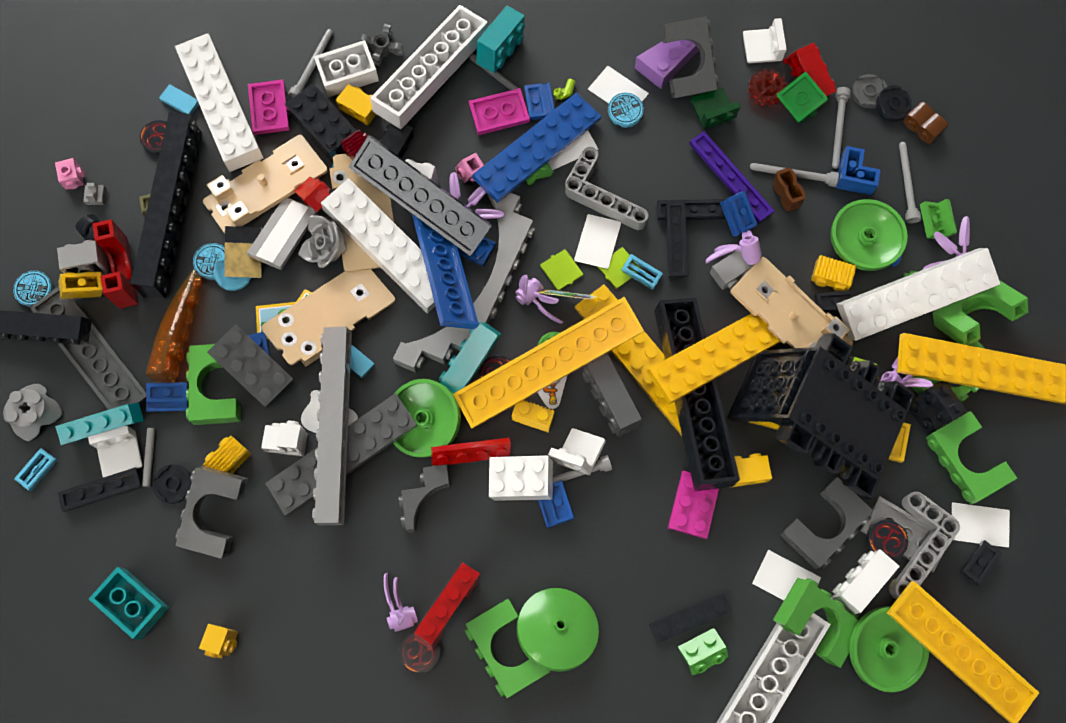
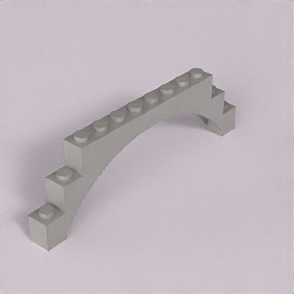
(512, 242)

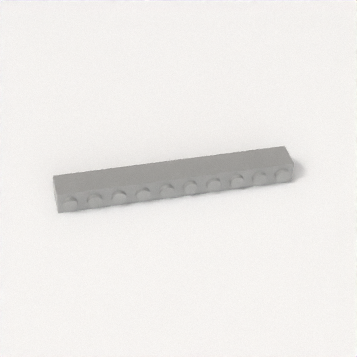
(333, 427)

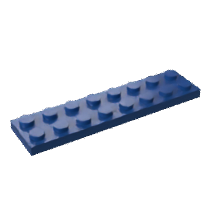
(536, 147)
(446, 278)

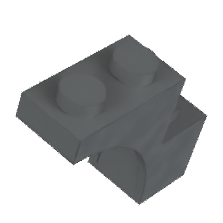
(434, 479)

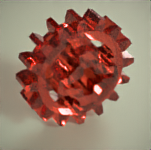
(767, 87)

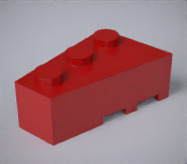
(809, 60)

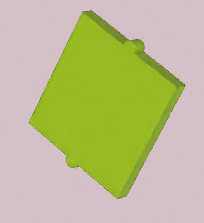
(561, 270)
(614, 271)

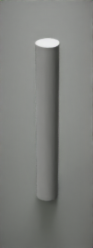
(148, 457)

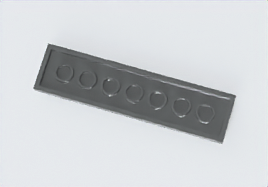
(95, 358)
(365, 440)

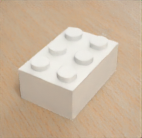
(346, 66)
(521, 478)
(865, 581)

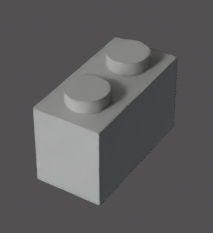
(730, 270)

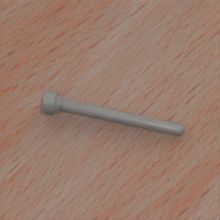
(311, 65)
(842, 96)
(829, 178)
(912, 214)
(602, 464)

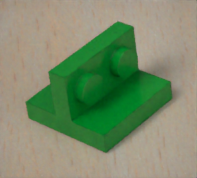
(802, 98)

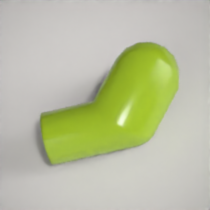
(566, 92)

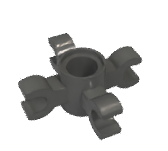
(382, 39)

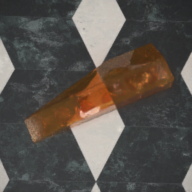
(173, 332)

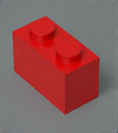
(313, 192)

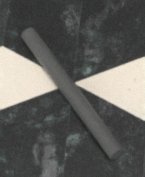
(496, 75)

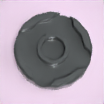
(867, 89)

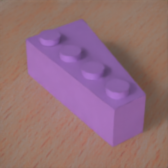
(665, 60)

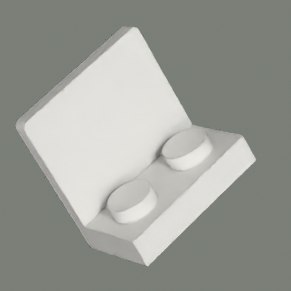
(765, 44)
(117, 450)
(579, 451)

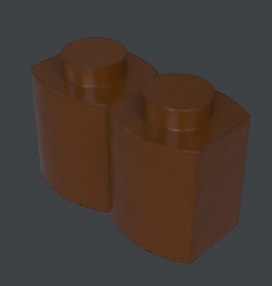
(925, 122)
(788, 189)

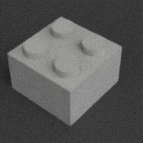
(83, 258)

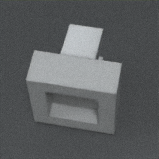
(94, 194)

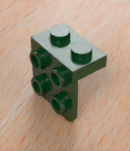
(714, 108)

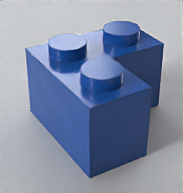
(855, 176)

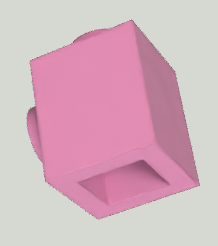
(468, 167)
(69, 173)

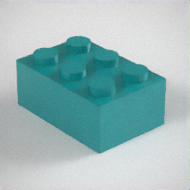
(500, 39)
(129, 603)

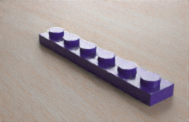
(730, 175)

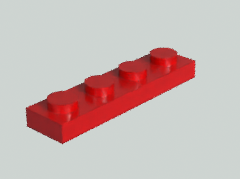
(470, 451)

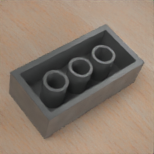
(250, 365)
(611, 395)

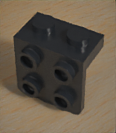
(936, 407)

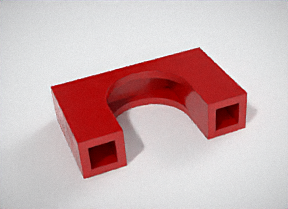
(117, 284)
(434, 623)

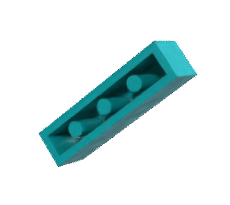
(470, 358)
(99, 423)

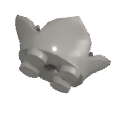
(325, 244)
(42, 411)

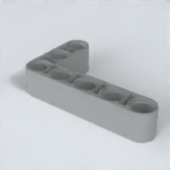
(600, 194)
(927, 547)

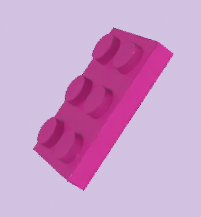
(268, 107)
(499, 111)
(692, 509)

